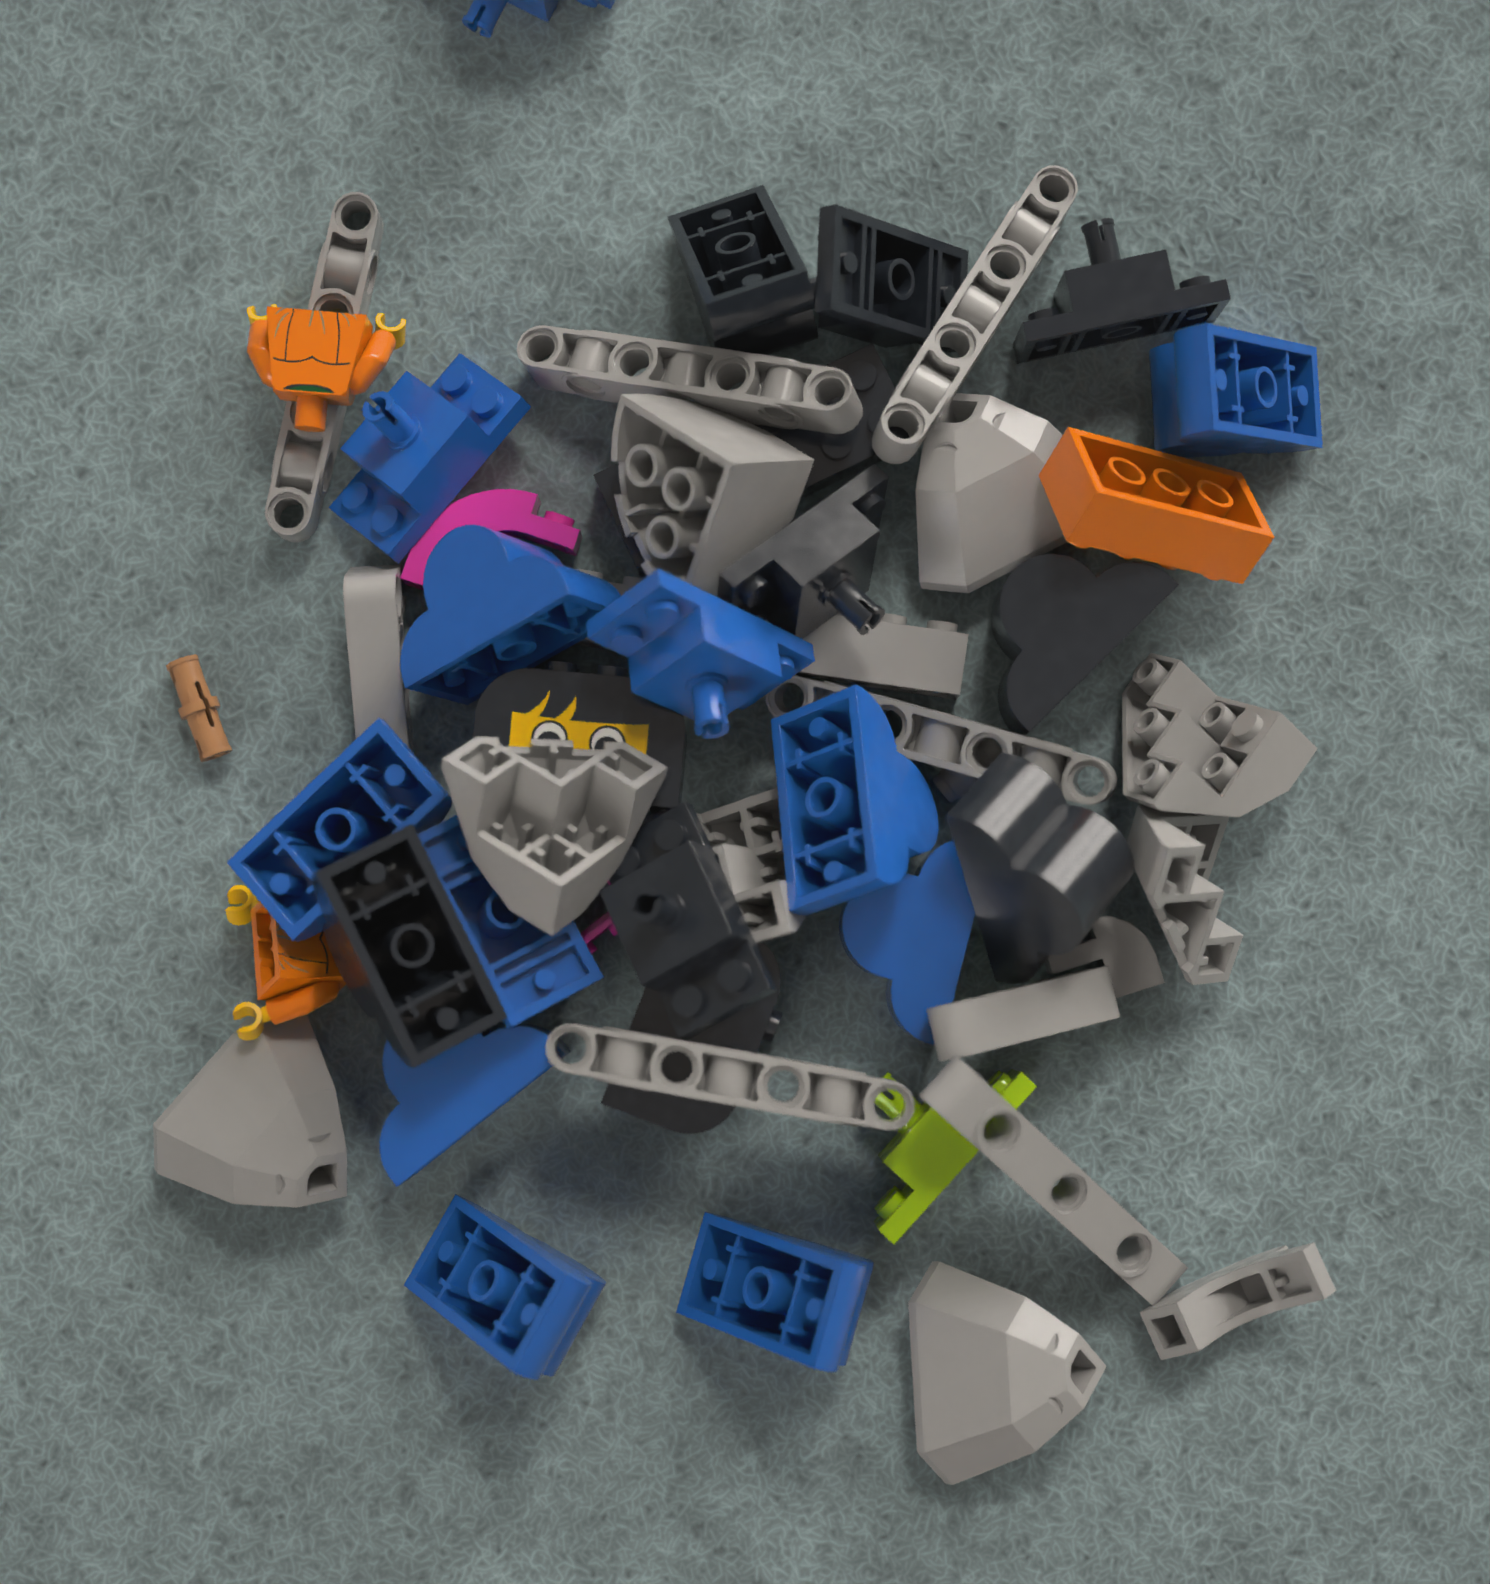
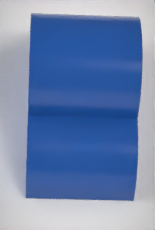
(1234, 394)
(494, 611)
(846, 801)
(351, 804)
(913, 937)
(456, 1093)
(504, 1288)
(776, 1291)

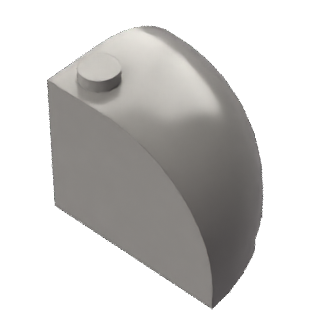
(700, 485)

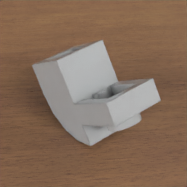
(1119, 946)

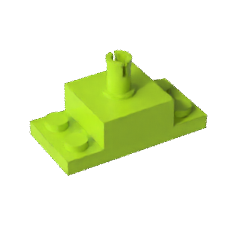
(929, 1153)

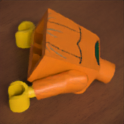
(319, 357)
(288, 973)

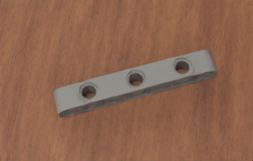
(345, 282)
(974, 314)
(773, 393)
(955, 741)
(730, 1076)
(1036, 1167)

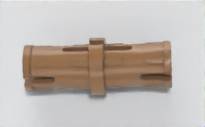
(199, 707)

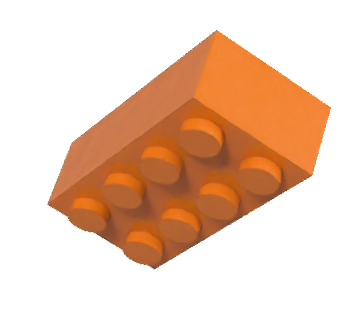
(1154, 506)

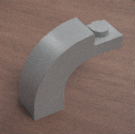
(1236, 1295)

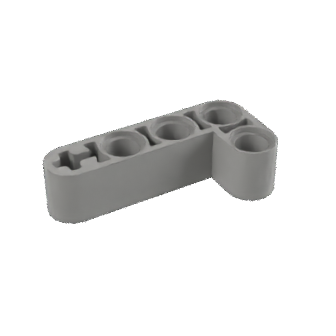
(374, 646)
(1023, 1013)

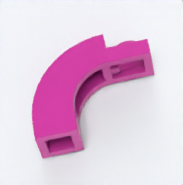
(503, 511)

